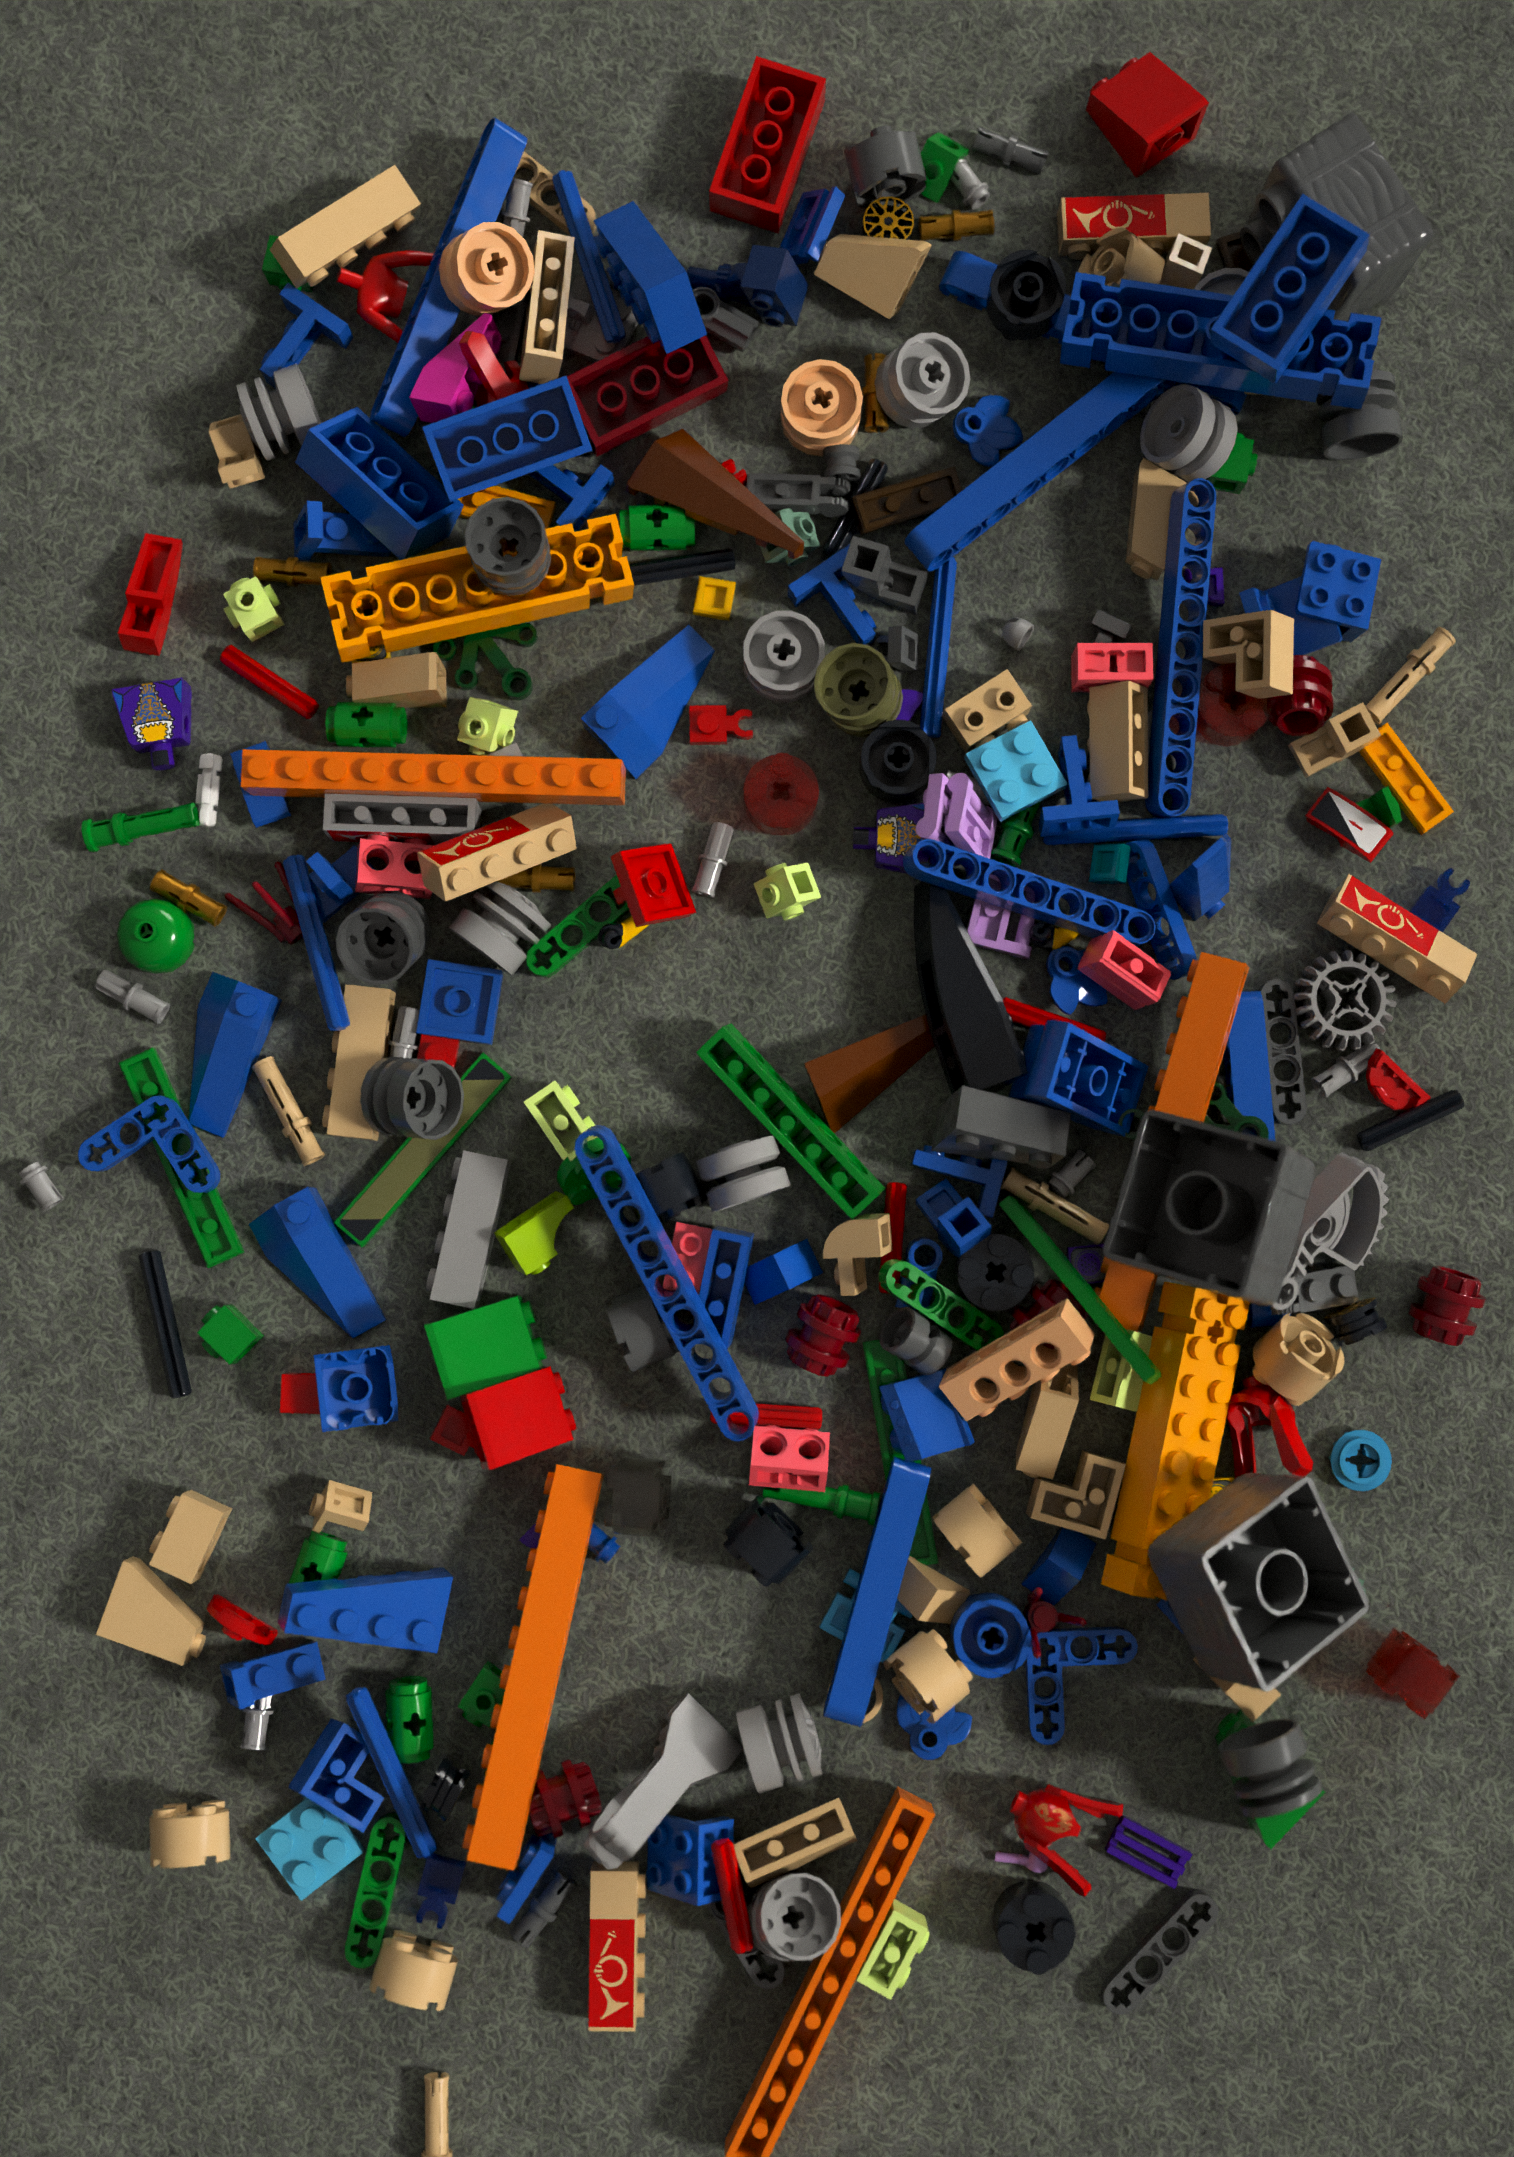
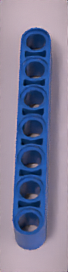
(1012, 887)
(877, 1592)

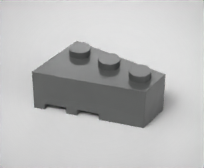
(1000, 1128)

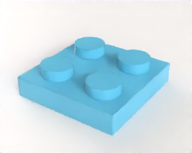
(1015, 771)
(309, 1847)

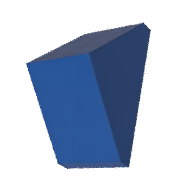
(781, 1271)
(1060, 1565)

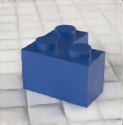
(329, 1774)

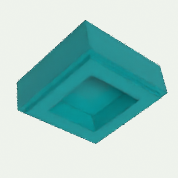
(1109, 863)

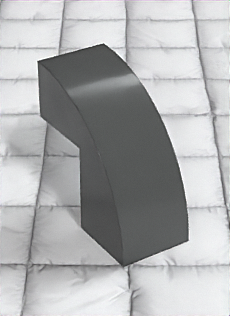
(873, 573)

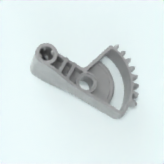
(1330, 1224)
(689, 1751)

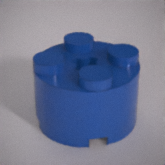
(1000, 1654)

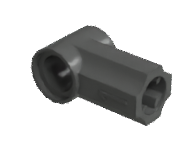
(725, 321)

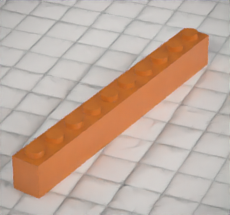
(435, 775)
(1184, 1092)
(534, 1669)
(830, 1977)

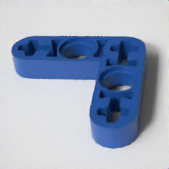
(163, 1133)
(1062, 1656)

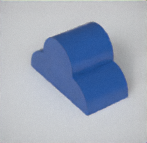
(1080, 1076)

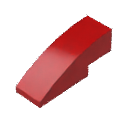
(151, 594)

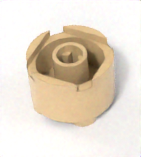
(1123, 257)
(1297, 1358)
(976, 1530)
(929, 1675)
(189, 1836)
(414, 1972)

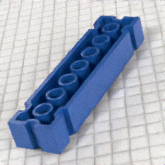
(1168, 337)

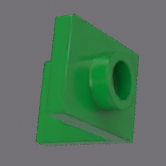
(939, 161)
(1383, 807)

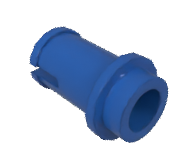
(602, 1545)

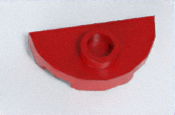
(1391, 1084)
(239, 1623)

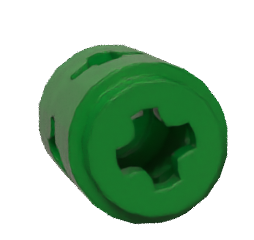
(640, 528)
(382, 725)
(323, 1551)
(403, 1698)

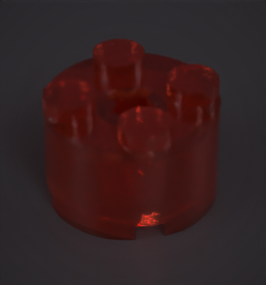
(1217, 720)
(781, 773)
(1412, 1671)

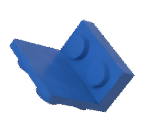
(1338, 588)
(1309, 633)
(682, 1858)

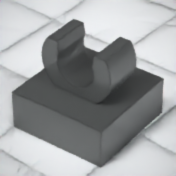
(1109, 627)
(902, 648)

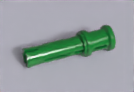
(123, 828)
(1014, 836)
(840, 1501)

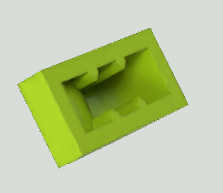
(531, 1235)

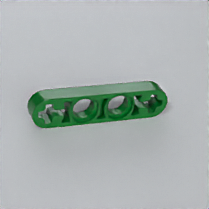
(580, 918)
(944, 1302)
(374, 1889)

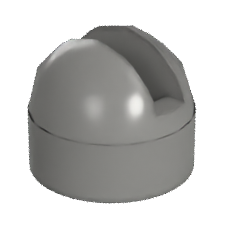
(1017, 632)

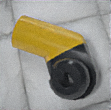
(617, 934)
(1050, 937)

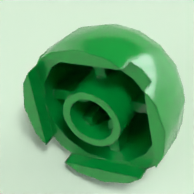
(169, 941)

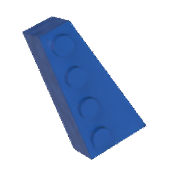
(381, 1610)

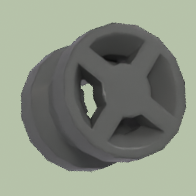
(842, 462)

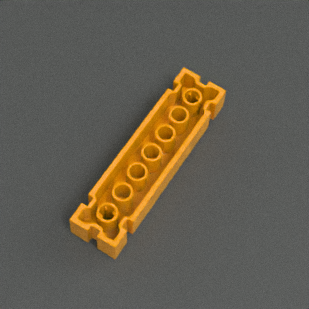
(444, 599)
(1175, 1428)

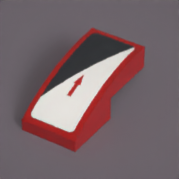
(1350, 824)

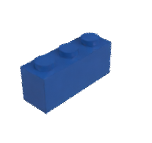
(725, 1278)

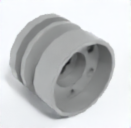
(278, 412)
(500, 926)
(779, 1743)
(815, 1920)

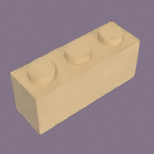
(1118, 741)
(794, 1843)

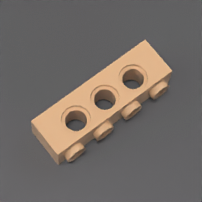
(1058, 1326)

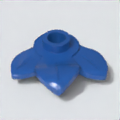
(993, 431)
(1072, 986)
(948, 1730)

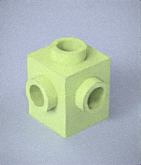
(253, 607)
(486, 726)
(779, 891)

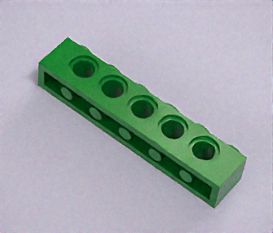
(790, 1120)

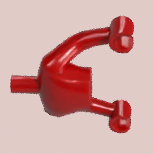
(381, 289)

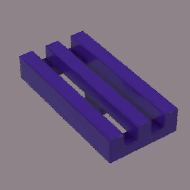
(1177, 1868)

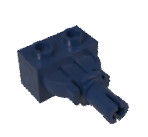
(765, 282)

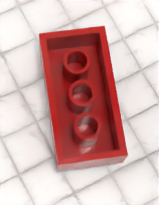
(767, 144)

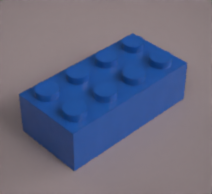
(649, 278)
(1289, 288)
(507, 438)
(378, 483)

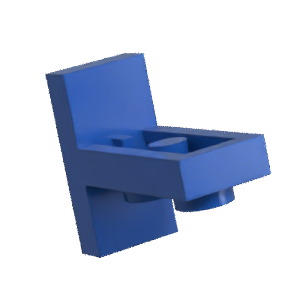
(302, 332)
(569, 488)
(332, 534)
(838, 595)
(1079, 813)
(334, 882)
(966, 1169)
(271, 1674)

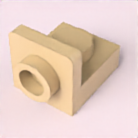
(341, 1505)

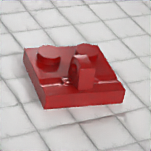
(652, 885)

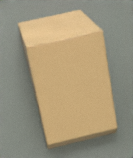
(929, 1593)

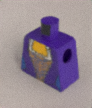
(156, 718)
(892, 836)

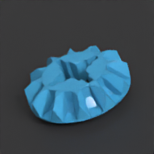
(1371, 1474)

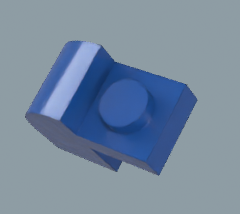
(955, 1220)

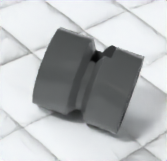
(915, 1340)

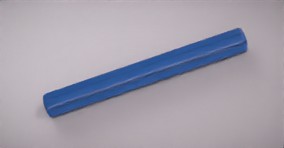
(588, 257)
(938, 648)
(1150, 829)
(316, 943)
(391, 1772)

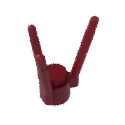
(286, 919)
(1043, 1617)

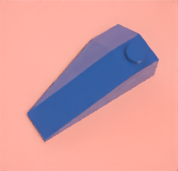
(645, 706)
(1205, 881)
(228, 1041)
(312, 1253)

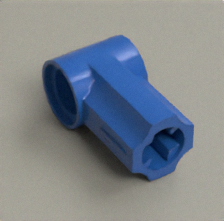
(929, 1269)

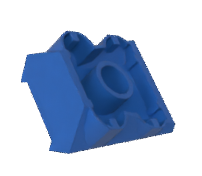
(356, 1388)
(923, 1417)

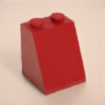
(1146, 112)
(518, 1417)

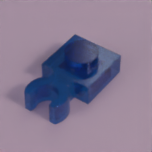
(1436, 905)
(440, 1884)

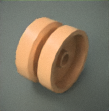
(486, 268)
(820, 406)

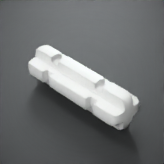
(208, 788)

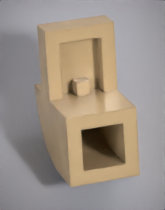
(1185, 263)
(236, 452)
(1335, 740)
(853, 1242)

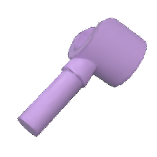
(1031, 1861)

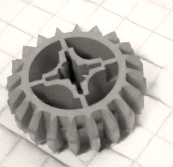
(1331, 992)

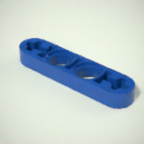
(1163, 906)

